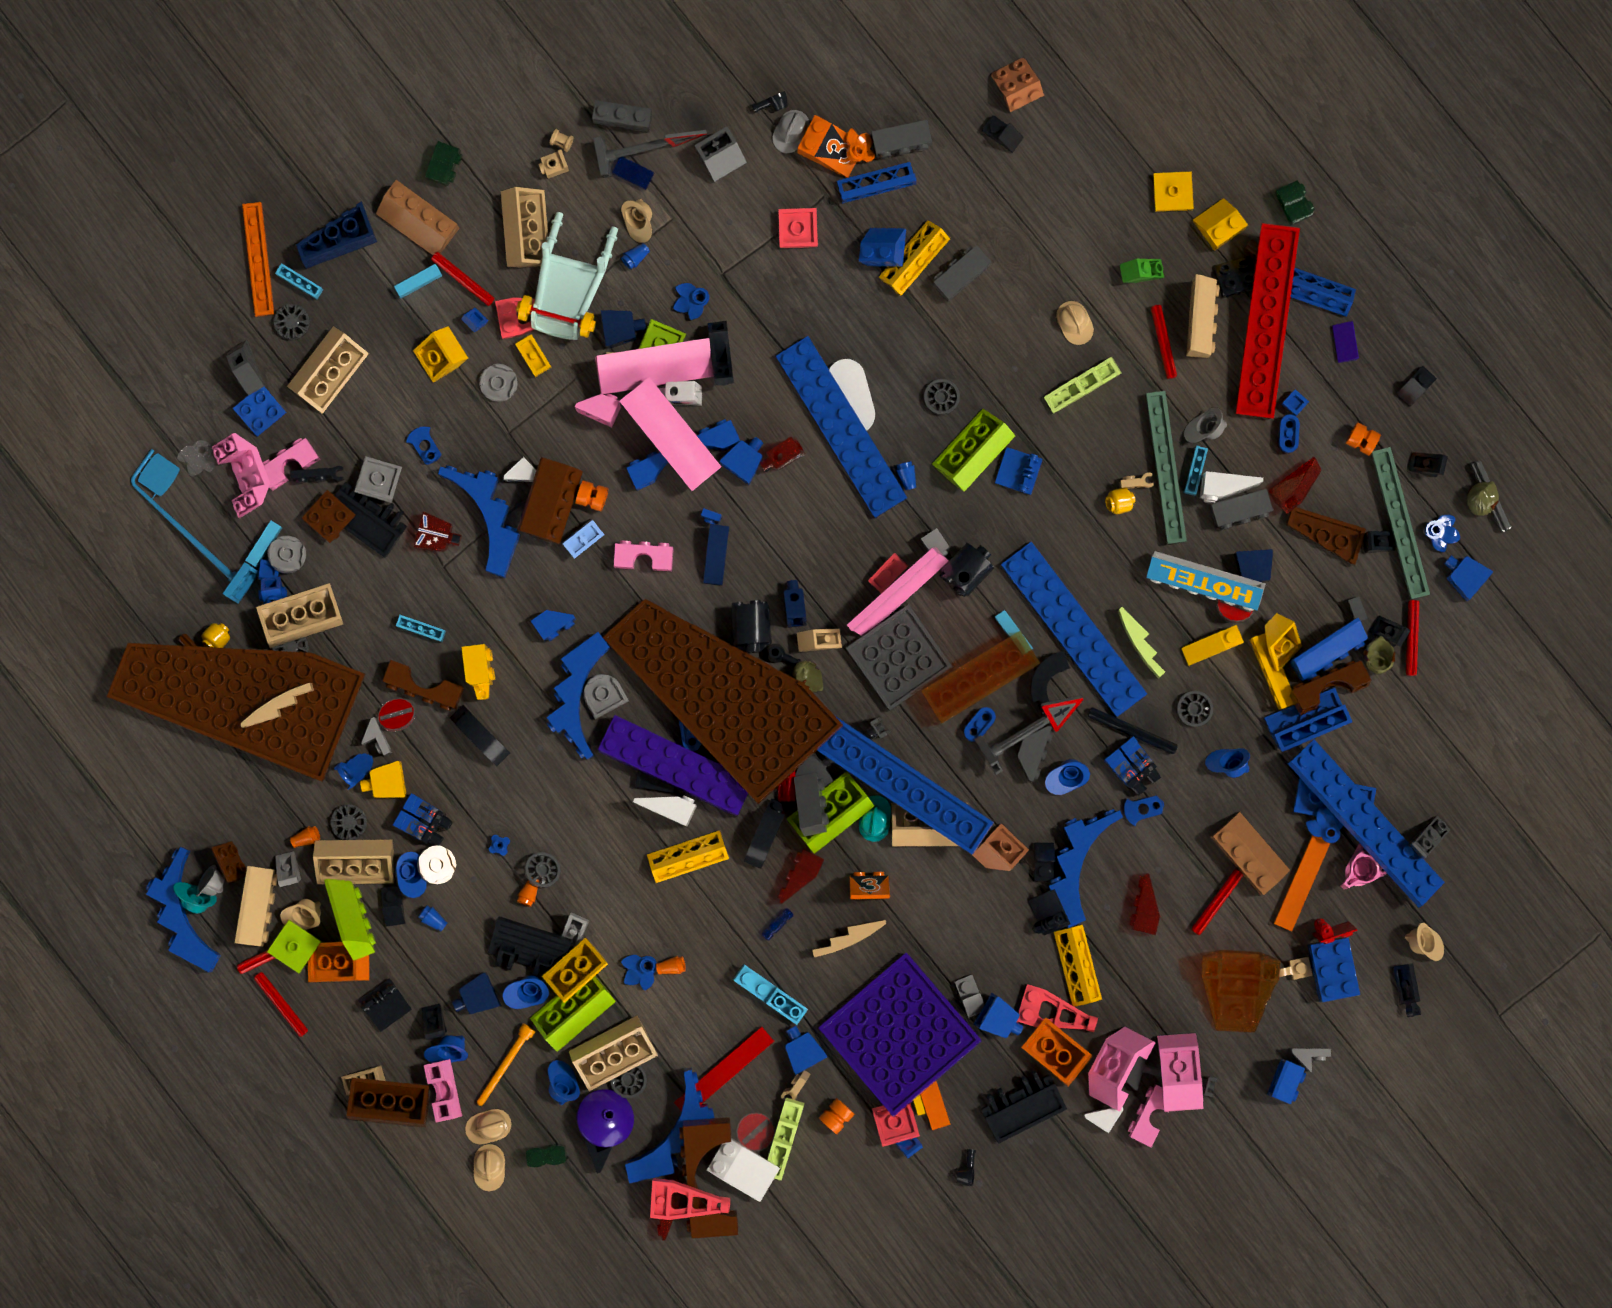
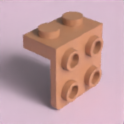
(1018, 84)

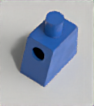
(744, 459)
(1467, 575)
(998, 1018)
(803, 1050)

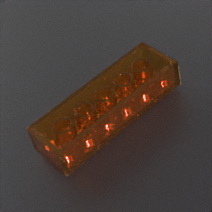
(980, 677)

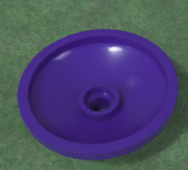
(596, 1126)

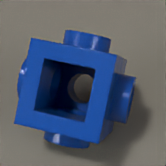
(272, 590)

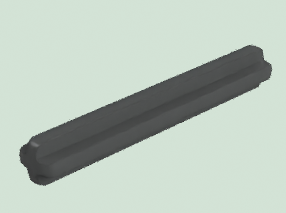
(1498, 513)

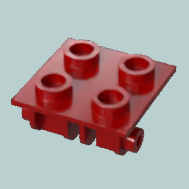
(1327, 934)

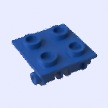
(259, 410)
(1018, 470)

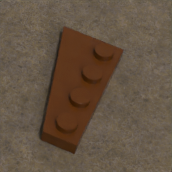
(1332, 534)

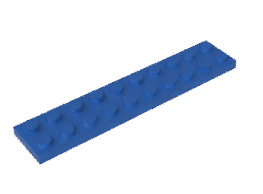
(841, 427)
(1073, 629)
(907, 787)
(1366, 823)

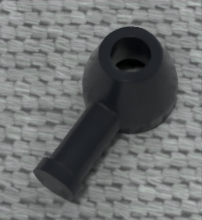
(777, 101)
(781, 656)
(966, 1175)

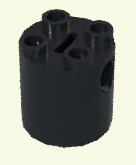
(972, 564)
(751, 626)

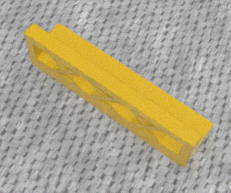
(917, 259)
(1276, 680)
(688, 859)
(1081, 964)

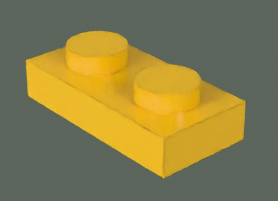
(533, 355)

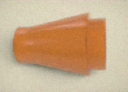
(305, 837)
(528, 894)
(674, 965)

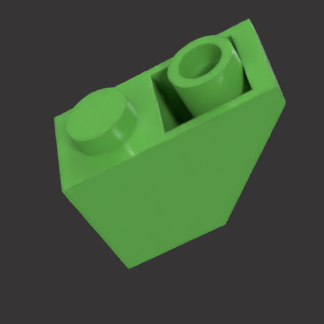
(1141, 270)

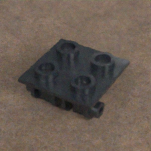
(1235, 276)
(1048, 913)
(385, 1005)

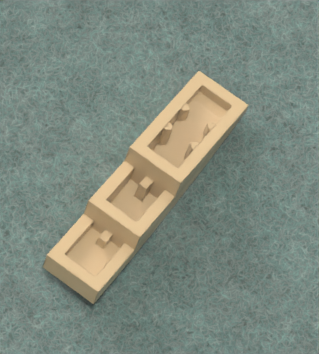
(272, 708)
(856, 934)

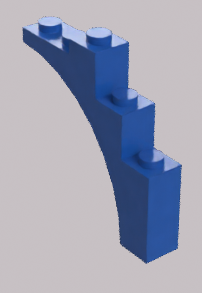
(501, 540)
(567, 717)
(1071, 861)
(173, 916)
(660, 1159)

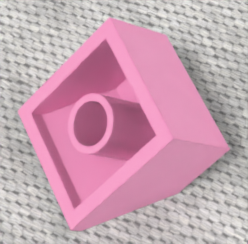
(600, 408)

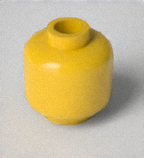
(1120, 501)
(215, 636)

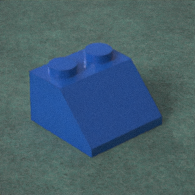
(883, 247)
(1286, 1081)

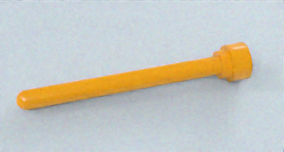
(525, 1033)

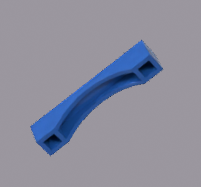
(646, 472)

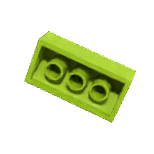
(973, 449)
(844, 806)
(350, 917)
(563, 1021)

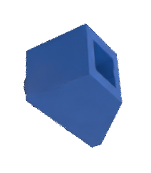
(551, 622)

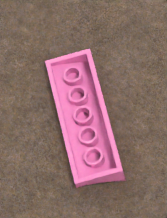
(661, 363)
(670, 434)
(898, 592)

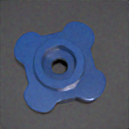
(504, 844)

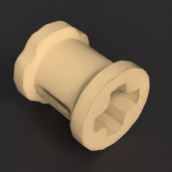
(561, 140)

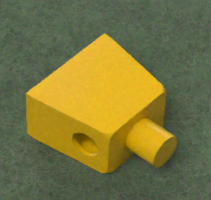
(386, 781)

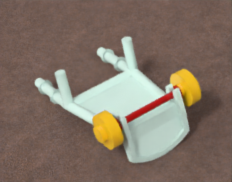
(565, 290)

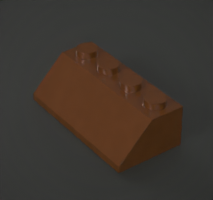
(550, 500)
(388, 1102)

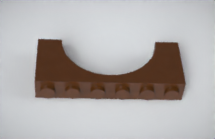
(699, 1138)

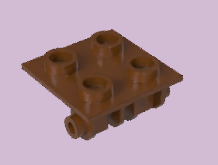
(328, 516)
(229, 861)

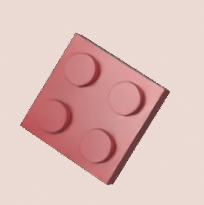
(798, 228)
(895, 1128)

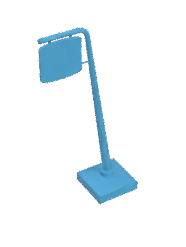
(158, 477)

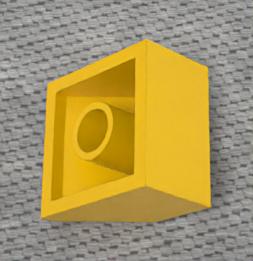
(1220, 223)
(440, 353)

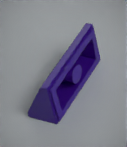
(1345, 342)

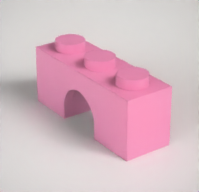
(301, 452)
(627, 553)
(447, 1101)
(1142, 1128)

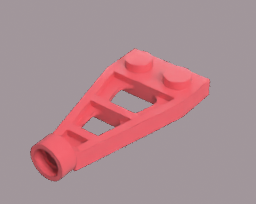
(509, 320)
(1031, 1005)
(662, 1197)

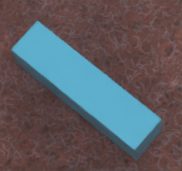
(299, 281)
(418, 281)
(1195, 470)
(262, 545)
(1007, 624)
(420, 628)

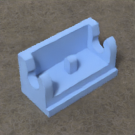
(582, 538)

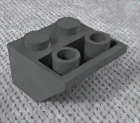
(720, 154)

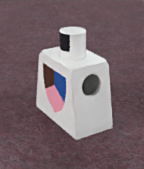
(688, 393)

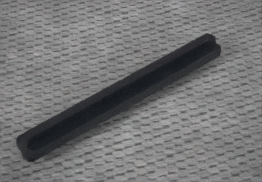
(1132, 730)

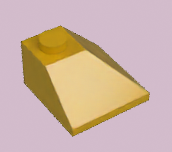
(1281, 640)

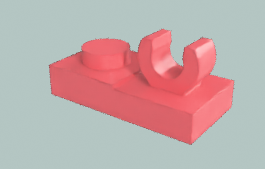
(888, 573)

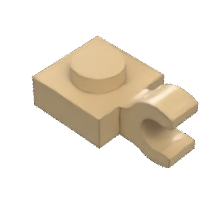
(1131, 483)
(1297, 968)
(798, 1083)

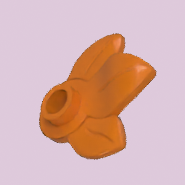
(859, 146)

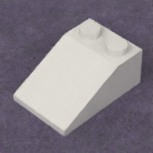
(1221, 485)
(674, 808)
(743, 1169)

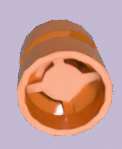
(1356, 438)
(585, 493)
(836, 1116)

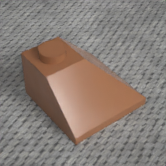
(1000, 850)

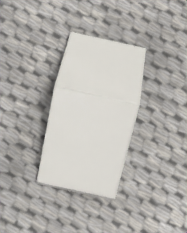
(521, 472)
(1104, 1118)

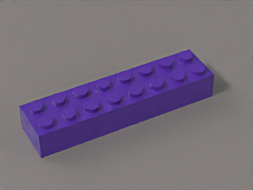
(672, 765)

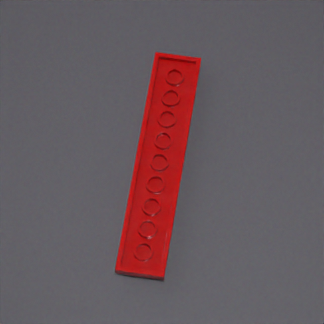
(1267, 320)

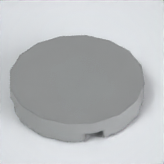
(498, 382)
(286, 554)

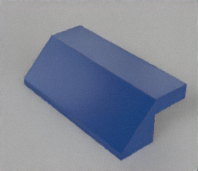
(1291, 729)

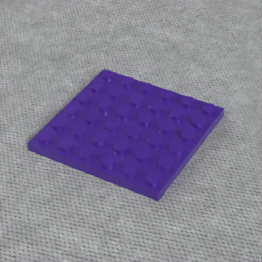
(900, 1034)

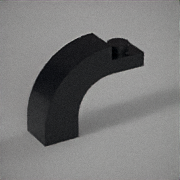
(720, 353)
(1046, 670)
(479, 735)
(766, 833)

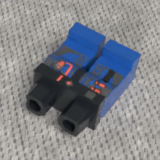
(1138, 768)
(427, 825)

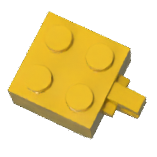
(478, 669)

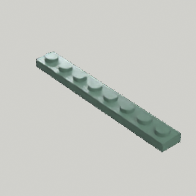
(1166, 467)
(1400, 523)

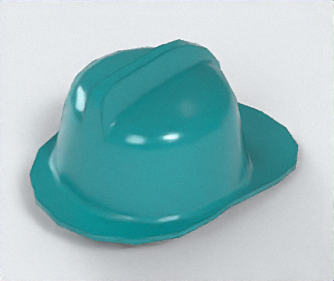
(876, 822)
(189, 901)

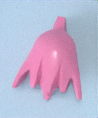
(1361, 869)

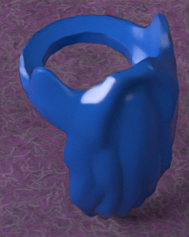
(355, 769)

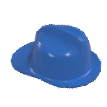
(1230, 761)
(1067, 777)
(408, 877)
(525, 993)
(448, 1048)
(563, 1082)

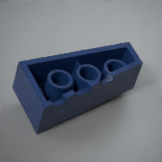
(338, 237)

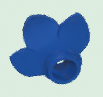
(688, 300)
(1445, 532)
(1325, 821)
(637, 971)

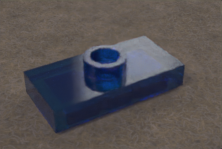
(633, 173)

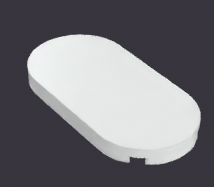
(854, 385)

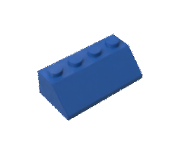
(1329, 649)

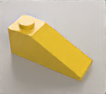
(1212, 645)

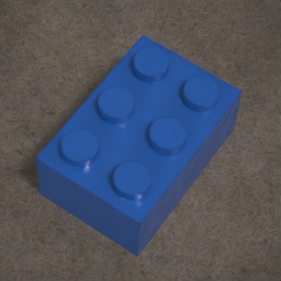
(1333, 970)

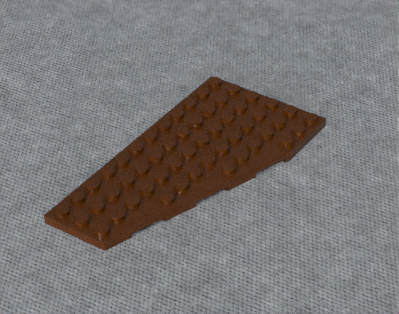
(221, 687)
(732, 702)

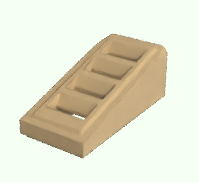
(378, 1073)

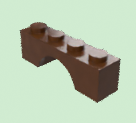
(400, 677)
(1351, 677)

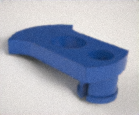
(419, 435)
(1133, 814)

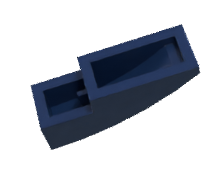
(716, 554)

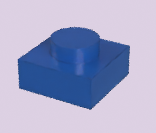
(474, 320)
(1295, 402)
(711, 517)
(266, 570)
(909, 1147)

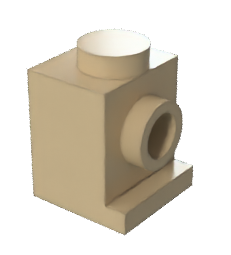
(559, 168)

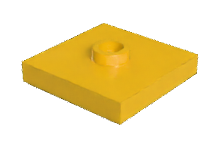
(1173, 191)

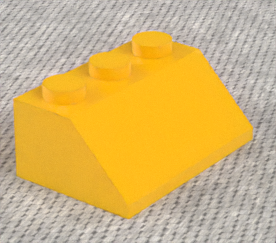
(575, 970)

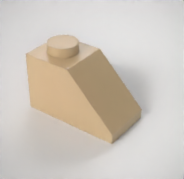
(819, 640)

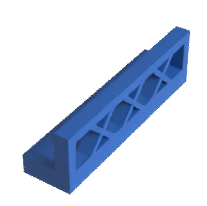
(877, 187)
(1317, 295)

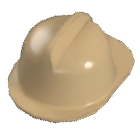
(637, 219)
(1075, 322)
(304, 914)
(1426, 941)
(488, 1126)
(489, 1167)

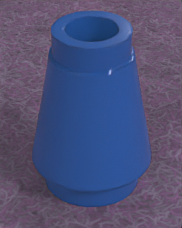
(634, 256)
(907, 475)
(432, 918)

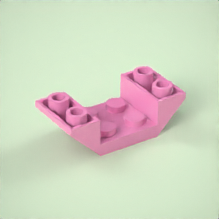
(248, 471)
(1115, 1064)
(1180, 1072)

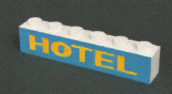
(1206, 581)

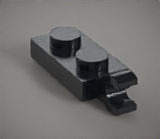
(319, 474)
(648, 782)
(1407, 988)

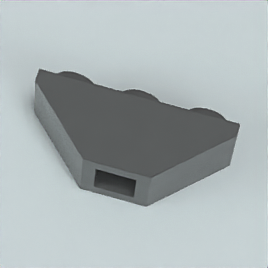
(245, 367)
(1033, 751)
(1429, 837)

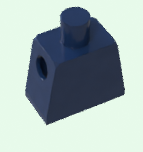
(620, 327)
(1254, 564)
(795, 609)
(477, 995)

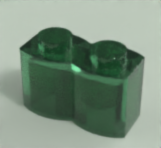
(443, 164)
(1294, 202)
(552, 1155)

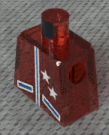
(790, 450)
(435, 534)

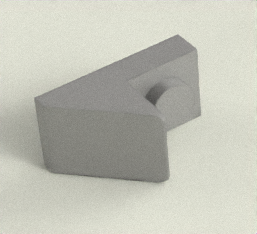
(375, 732)
(287, 869)
(575, 929)
(969, 995)
(1305, 1055)

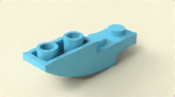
(770, 994)

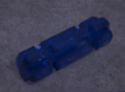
(777, 924)

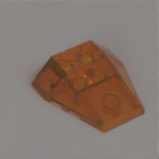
(1239, 987)

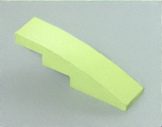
(1082, 385)
(1137, 635)
(785, 1135)

